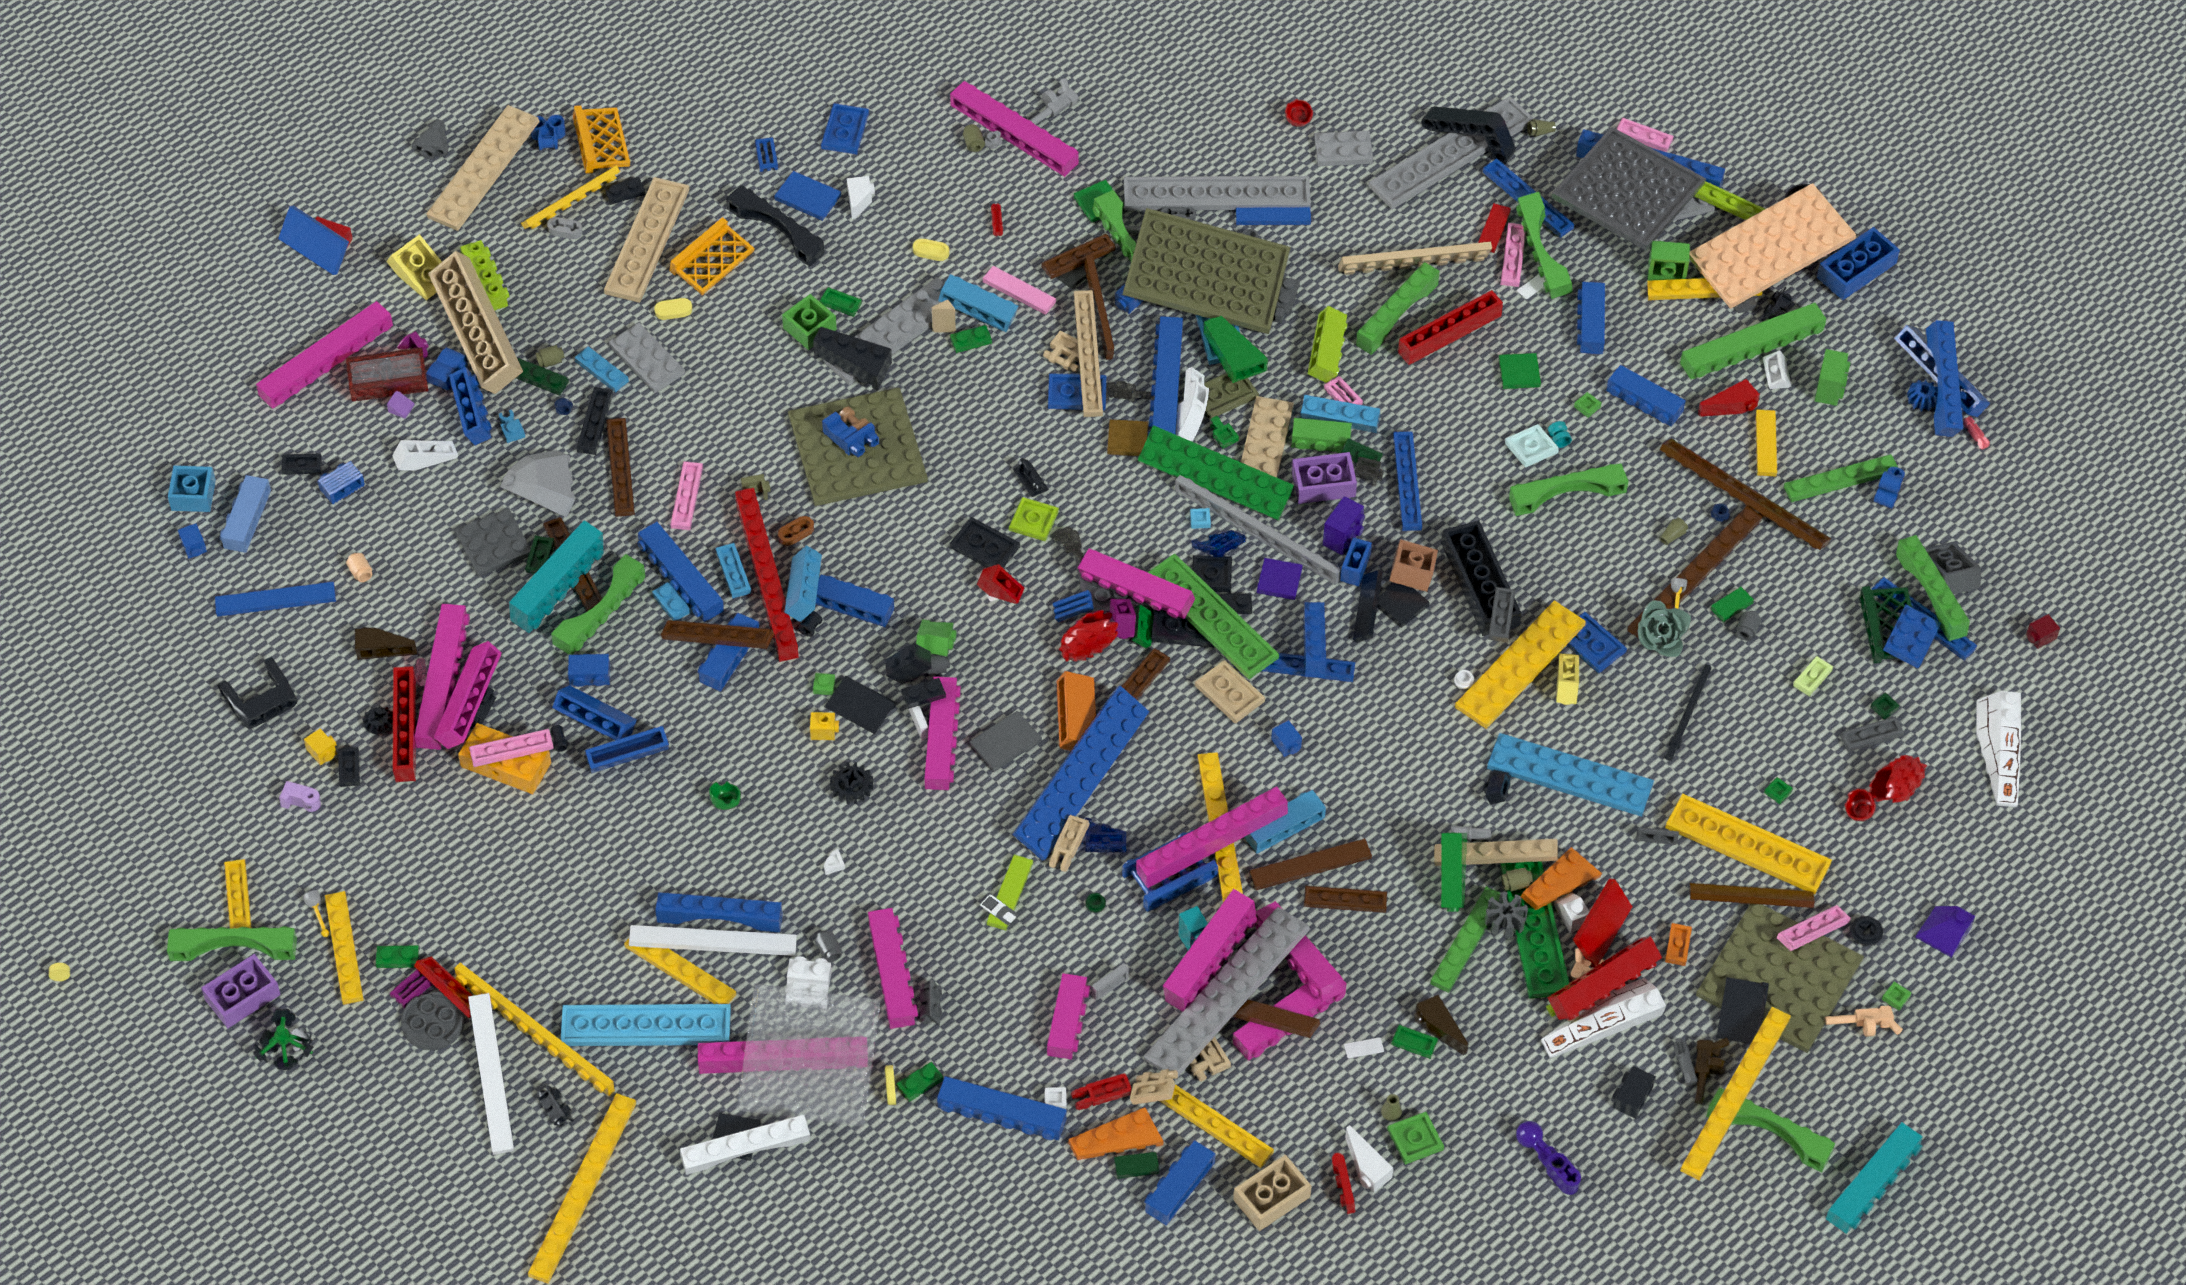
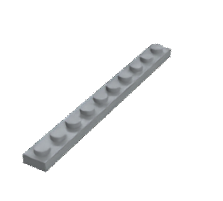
(1258, 530)

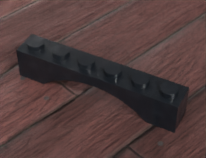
(748, 205)

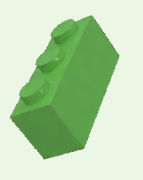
(1320, 434)

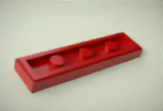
(445, 983)

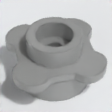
(992, 139)

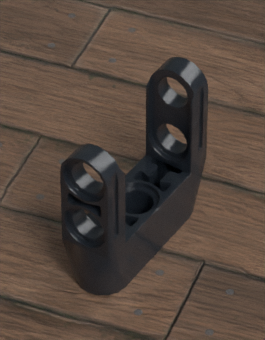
(265, 705)

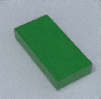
(841, 302)
(1732, 604)
(1414, 1041)

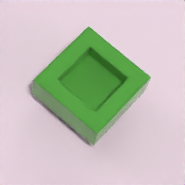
(1587, 404)
(824, 684)
(1896, 996)

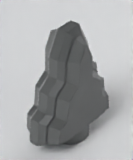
(432, 142)

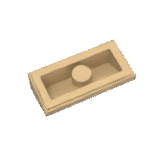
(943, 317)

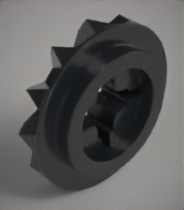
(375, 727)
(1863, 923)

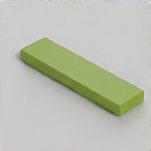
(1728, 201)
(1012, 887)

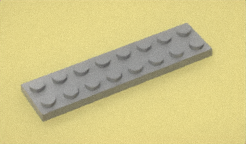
(900, 324)

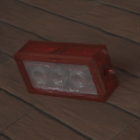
(387, 372)

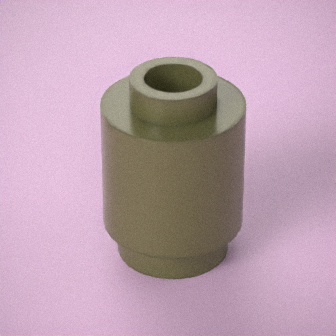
(973, 138)
(550, 356)
(1516, 879)

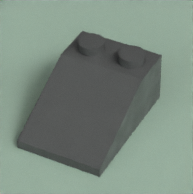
(1956, 567)

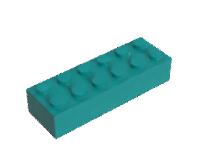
(556, 577)

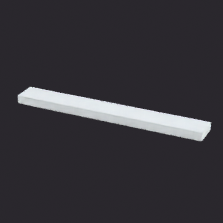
(712, 940)
(491, 1074)

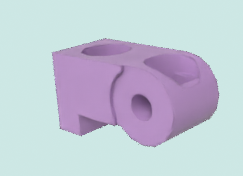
(300, 796)

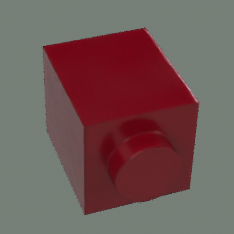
(2042, 631)

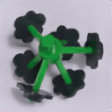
(272, 1040)

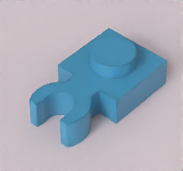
(511, 428)

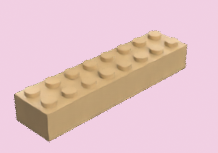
(475, 322)

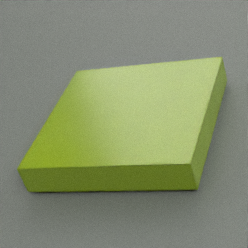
(1033, 519)

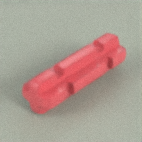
(1976, 432)

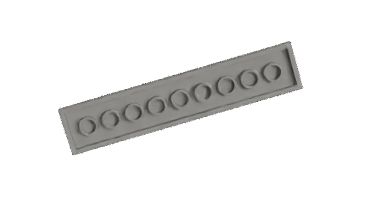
(1442, 158)
(1216, 192)
(1227, 992)

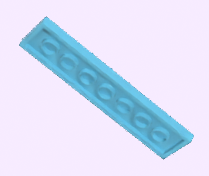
(645, 1024)

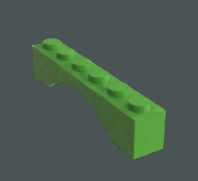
(1109, 210)
(1555, 275)
(1417, 286)
(1604, 480)
(1948, 610)
(575, 631)
(190, 943)
(1810, 1147)

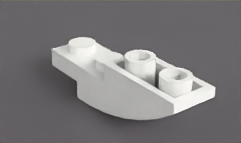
(1194, 405)

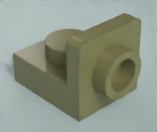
(758, 483)

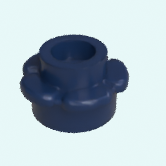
(563, 406)
(1720, 508)

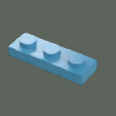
(601, 369)
(733, 570)

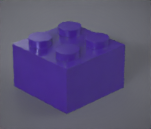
(1343, 525)

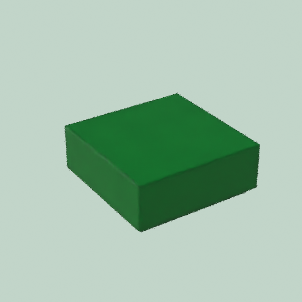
(1778, 790)

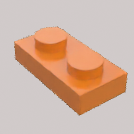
(1678, 944)

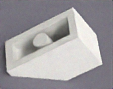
(859, 194)
(1571, 911)

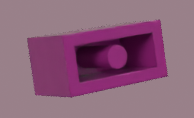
(1124, 615)

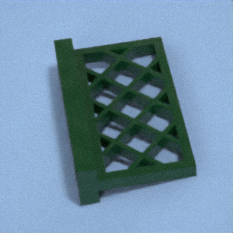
(1873, 621)

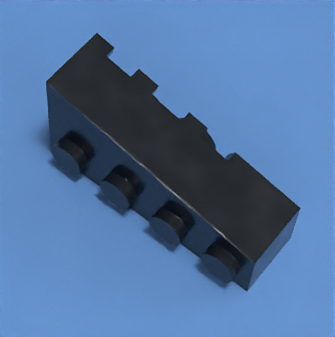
(854, 355)

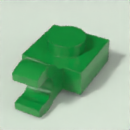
(1223, 434)

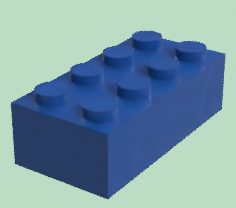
(1858, 263)

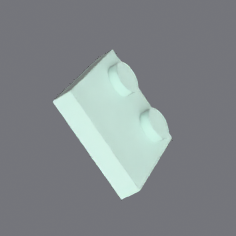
(1531, 445)

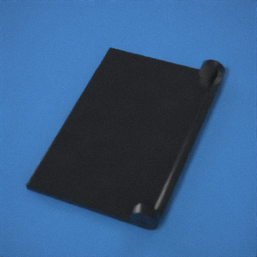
(860, 704)
(1742, 1010)

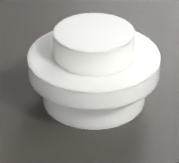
(1464, 679)

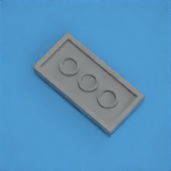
(646, 357)

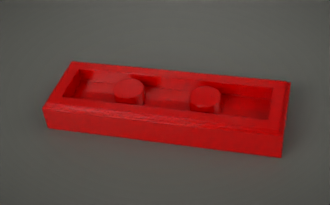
(1495, 225)

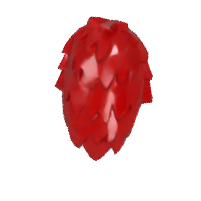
(1088, 636)
(1898, 779)

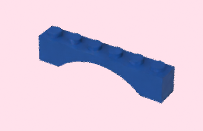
(1948, 408)
(754, 913)

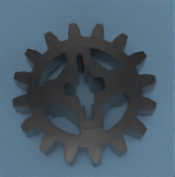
(857, 777)

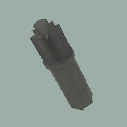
(1684, 1059)

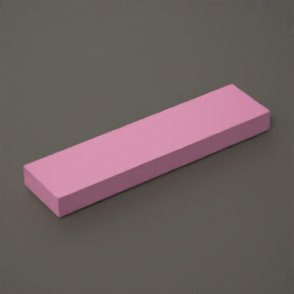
(1513, 255)
(1019, 290)
(686, 495)
(511, 747)
(1813, 928)

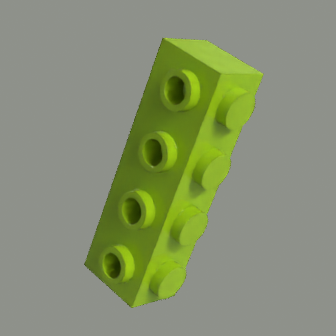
(487, 274)
(1327, 344)

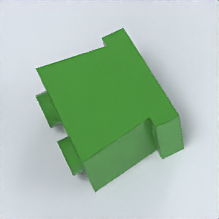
(936, 637)

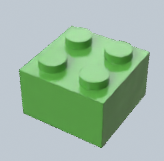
(1668, 261)
(805, 320)
(1832, 377)

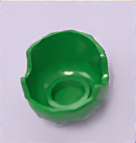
(724, 796)

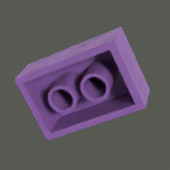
(1324, 478)
(240, 991)

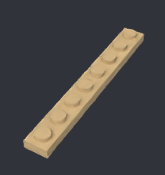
(1088, 354)

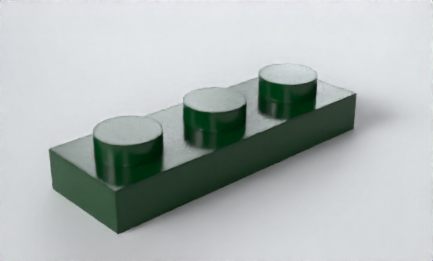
(542, 377)

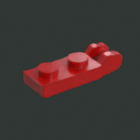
(1102, 1091)
(1343, 1182)

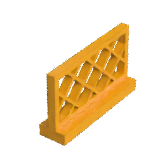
(587, 139)
(698, 248)

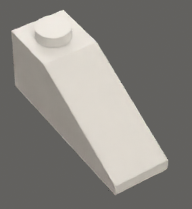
(422, 454)
(1369, 1164)

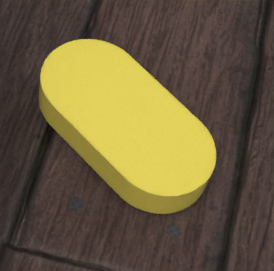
(931, 249)
(673, 308)
(890, 1085)

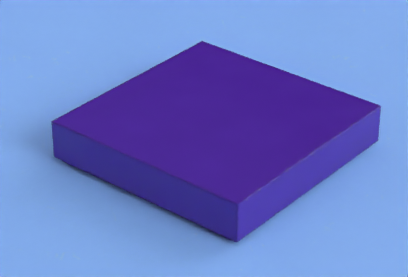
(1279, 578)

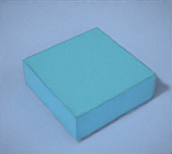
(1200, 518)

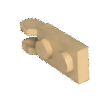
(1069, 842)

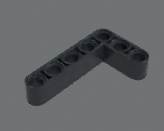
(1473, 122)

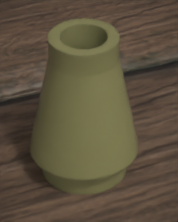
(1540, 127)
(1674, 530)
(1391, 1108)

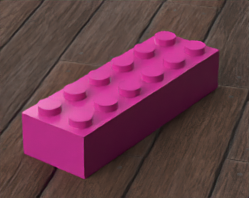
(1210, 950)

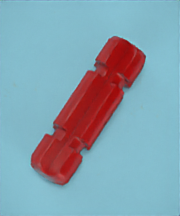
(997, 219)

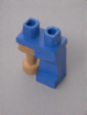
(850, 438)

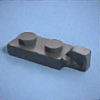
(1286, 298)

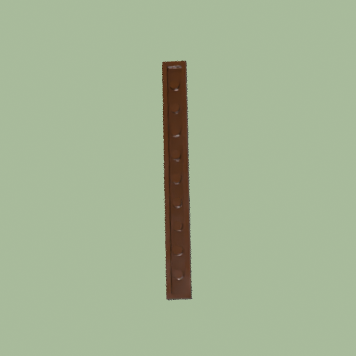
(1745, 494)
(1707, 559)

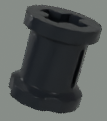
(810, 623)

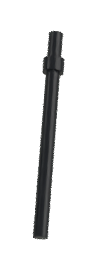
(1676, 740)

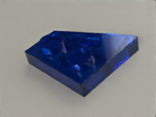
(1220, 543)
(1104, 838)

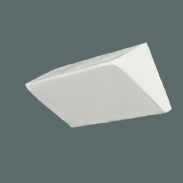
(1776, 370)

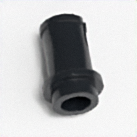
(559, 740)

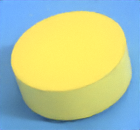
(59, 972)

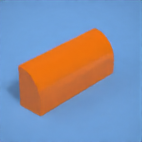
(1075, 707)

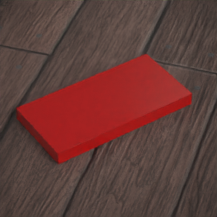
(1603, 922)

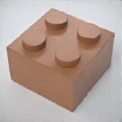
(1413, 565)

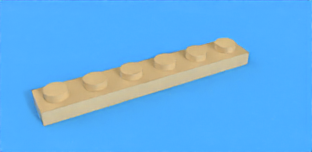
(1507, 851)

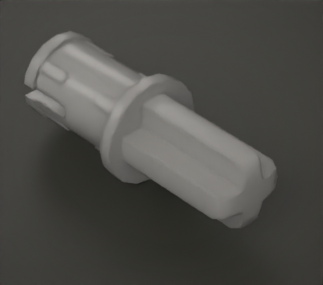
(1472, 833)

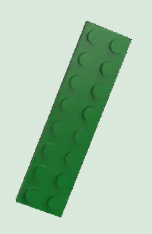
(1216, 473)
(1538, 942)

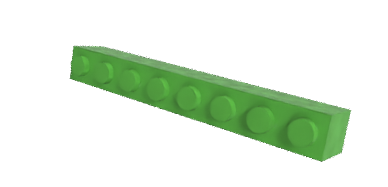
(1753, 341)

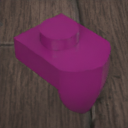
(415, 341)

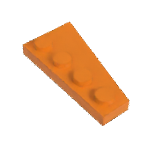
(1560, 879)
(1121, 1134)

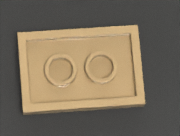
(1229, 691)

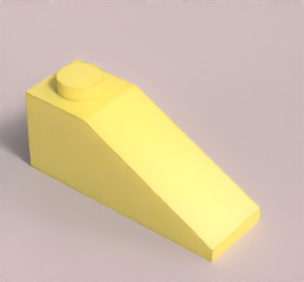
(1567, 679)

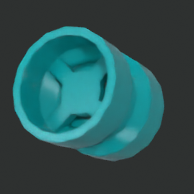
(1559, 432)

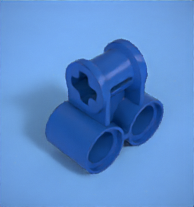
(549, 131)
(1889, 487)

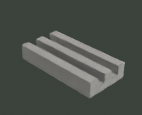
(1110, 981)

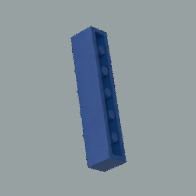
(1916, 345)
(680, 572)
(1001, 1108)

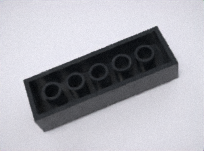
(1476, 571)

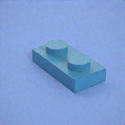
(671, 601)

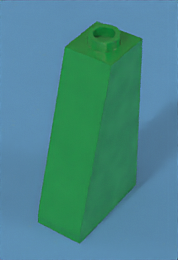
(1233, 350)
(1453, 870)

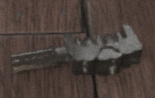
(1126, 391)
(1070, 541)

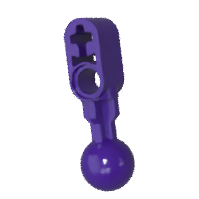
(1567, 1177)

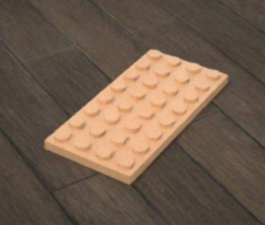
(1771, 245)

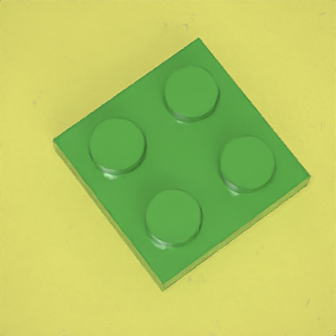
(1415, 1138)

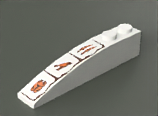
(2000, 741)
(1621, 1010)

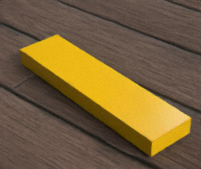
(1766, 443)
(237, 894)

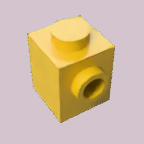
(823, 726)
(320, 746)

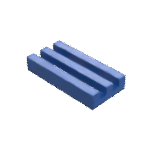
(768, 165)
(1072, 603)

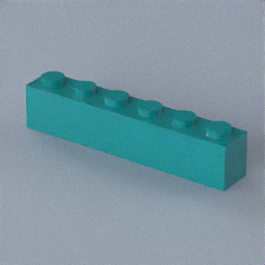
(1874, 1178)

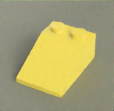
(413, 264)

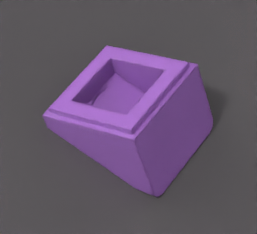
(400, 405)

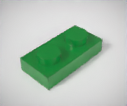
(971, 339)
(1143, 626)
(397, 956)
(920, 1081)

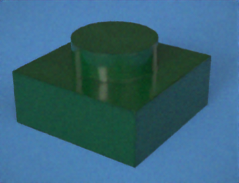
(1884, 706)

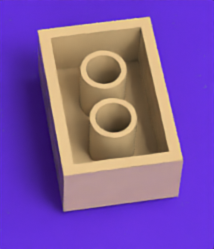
(1272, 1192)

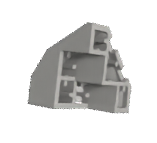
(543, 480)

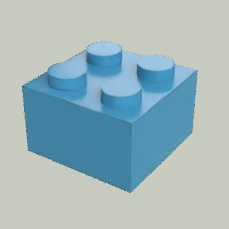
(191, 488)

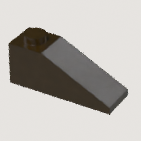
(377, 643)
(1438, 1022)

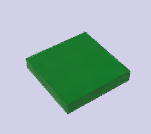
(1086, 197)
(1519, 371)

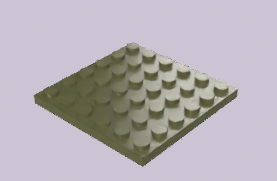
(881, 468)
(1800, 981)

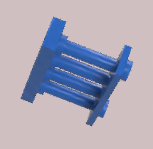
(1171, 889)

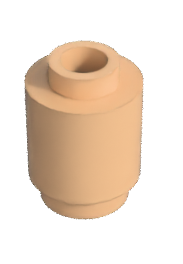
(359, 567)

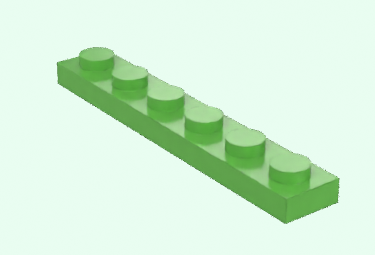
(1838, 478)
(1464, 943)

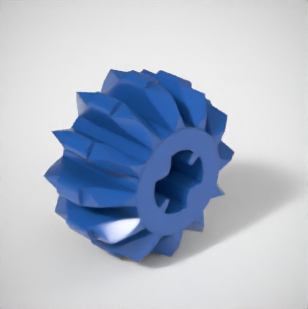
(1922, 395)

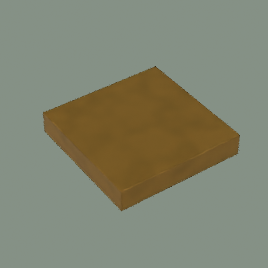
(1126, 437)

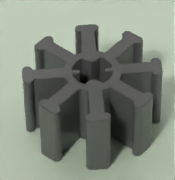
(1506, 915)

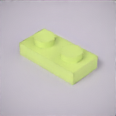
(1813, 676)

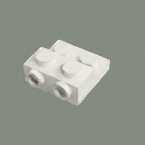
(809, 974)

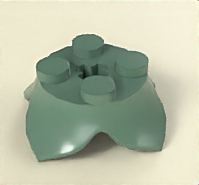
(1674, 624)

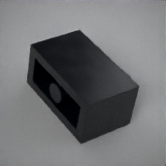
(908, 663)
(1633, 1092)

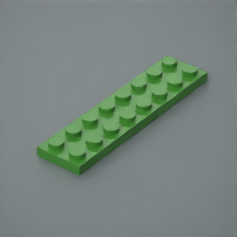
(1219, 621)

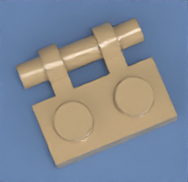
(1067, 346)
(1213, 1060)
(1153, 1086)

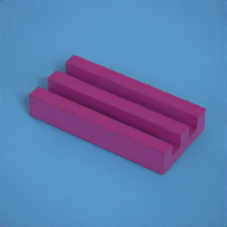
(414, 989)

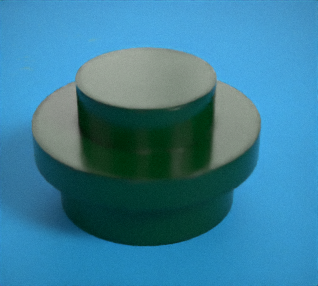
(1095, 903)

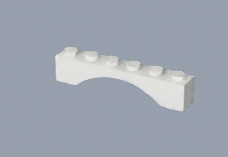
(774, 1135)

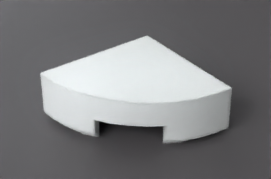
(834, 863)

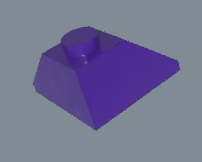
(1946, 928)

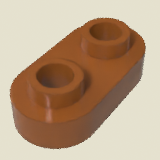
(795, 531)

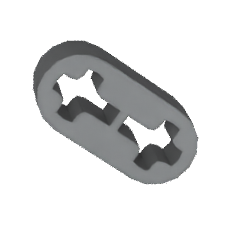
(565, 228)

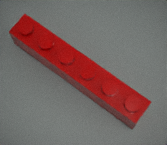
(1450, 327)
(404, 724)
(1604, 978)

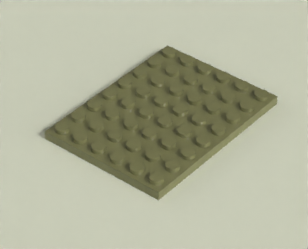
(1207, 270)

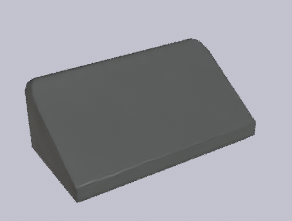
(1657, 836)

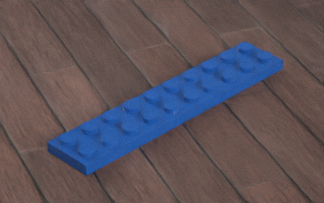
(1081, 772)

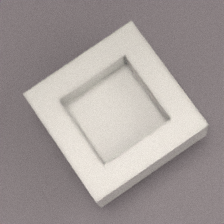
(1056, 1097)

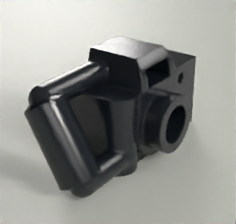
(1497, 786)

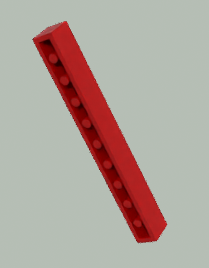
(766, 574)

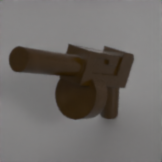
(1708, 1064)

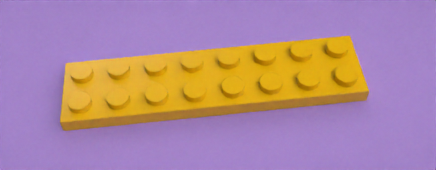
(1520, 664)
(1748, 844)

